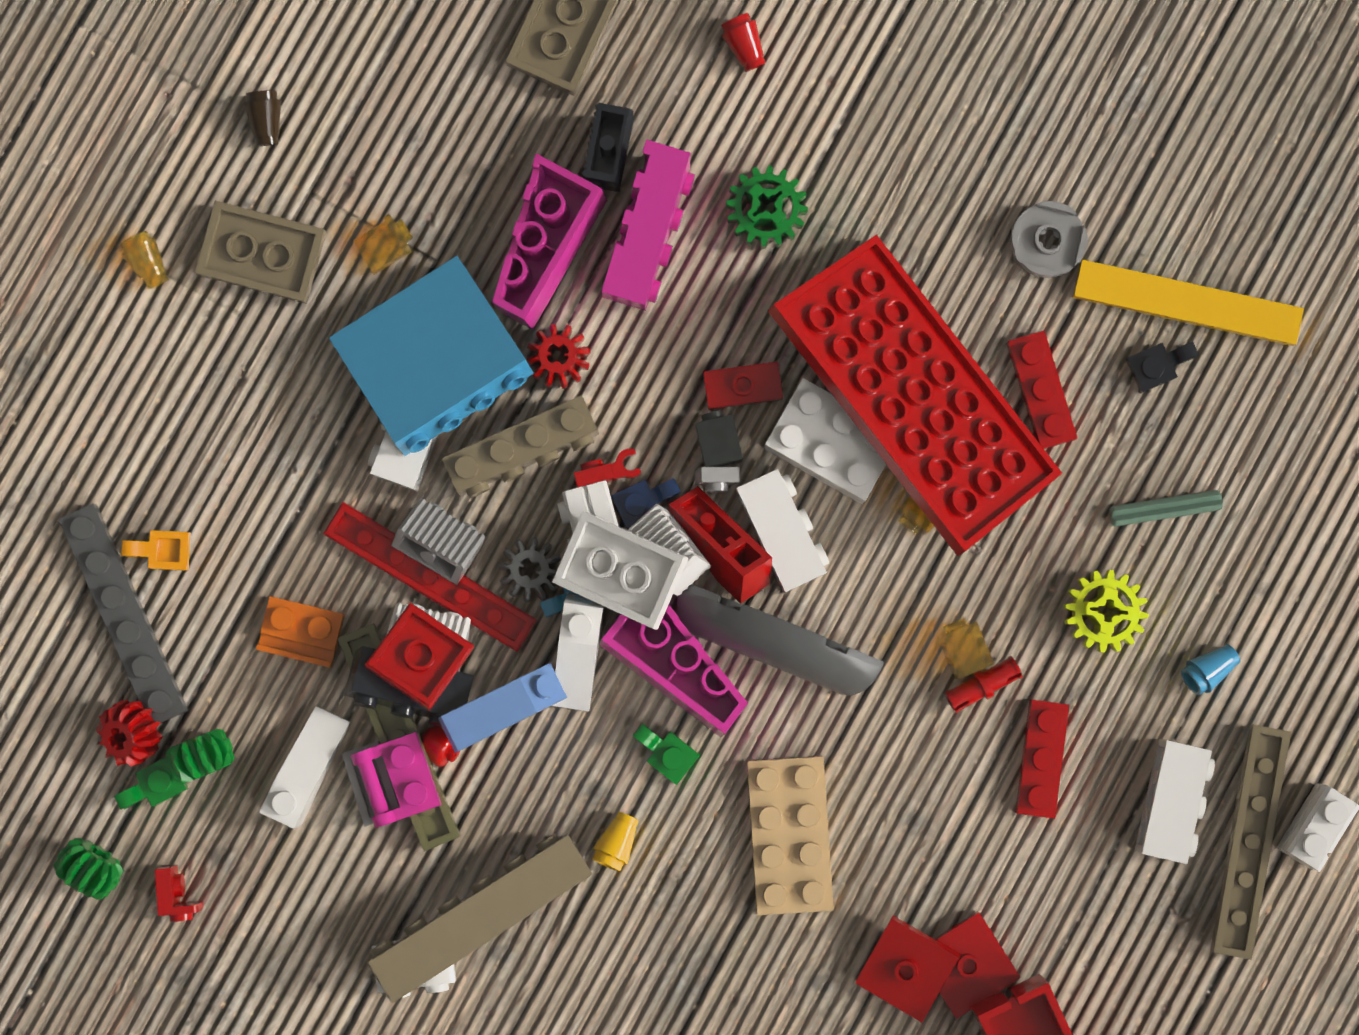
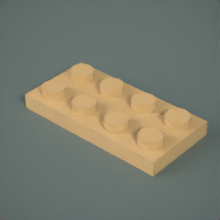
(790, 835)

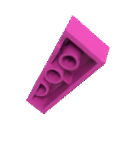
(546, 238)

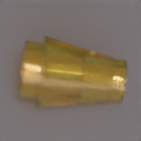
(145, 259)

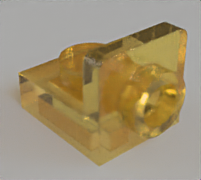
(384, 244)

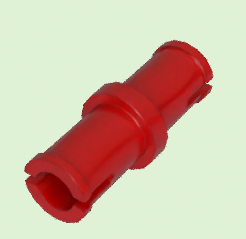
(983, 684)

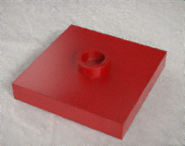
(419, 656)
(981, 966)
(907, 968)

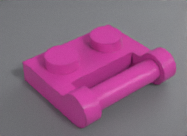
(408, 776)

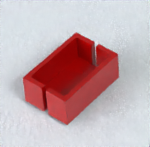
(1027, 1011)

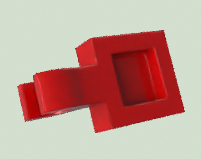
(595, 471)

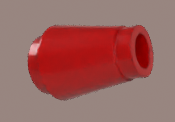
(744, 41)

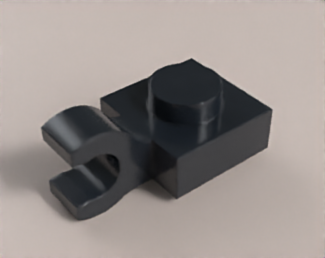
(1157, 366)

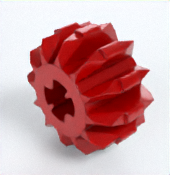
(560, 343)
(128, 733)

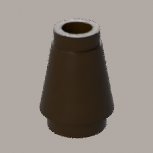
(264, 116)

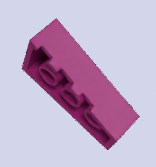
(648, 226)
(678, 668)

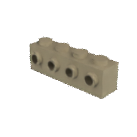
(520, 446)

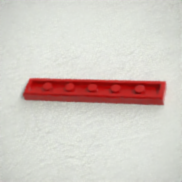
(466, 598)

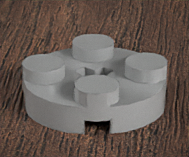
(1066, 228)

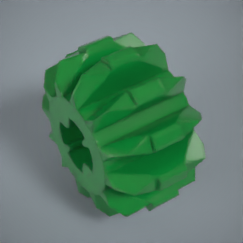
(200, 756)
(88, 868)

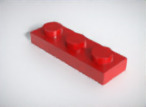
(1041, 390)
(1042, 758)

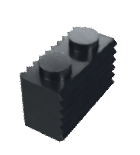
(608, 146)

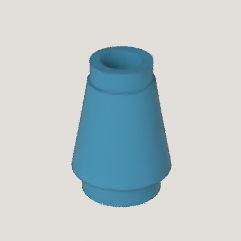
(1208, 670)

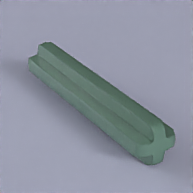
(1165, 508)

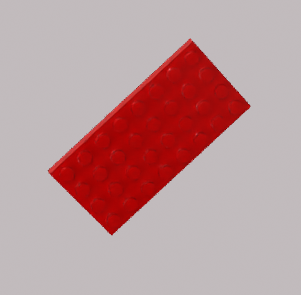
(915, 393)

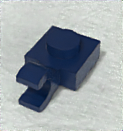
(639, 499)

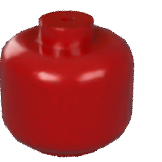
(438, 747)

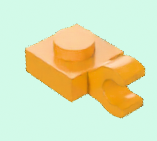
(164, 550)

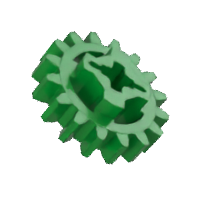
(755, 194)

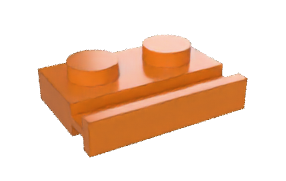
(300, 631)

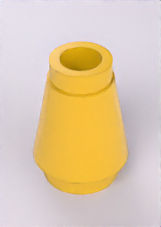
(616, 842)

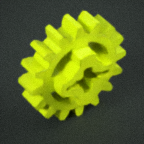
(1104, 629)

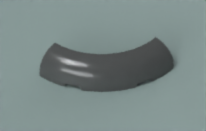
(776, 642)

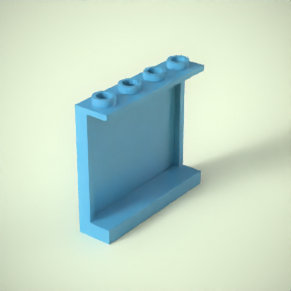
(431, 356)

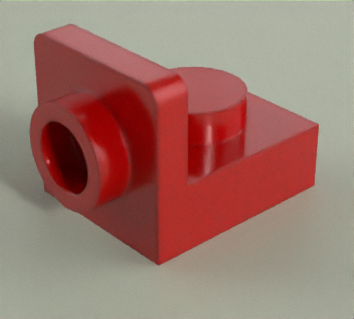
(169, 889)

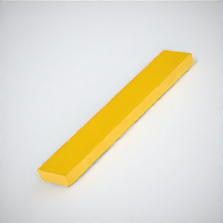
(1188, 303)

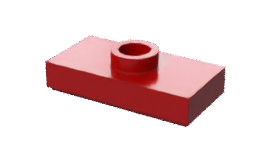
(743, 385)

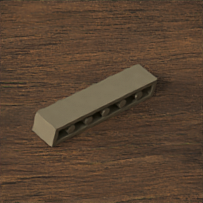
(478, 918)

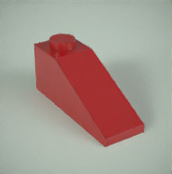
(732, 553)

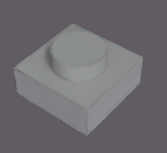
(717, 478)

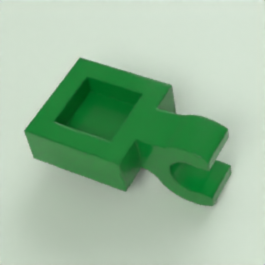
(669, 755)
(155, 784)

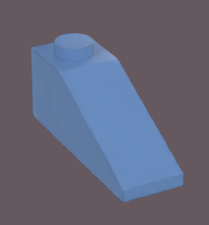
(502, 708)

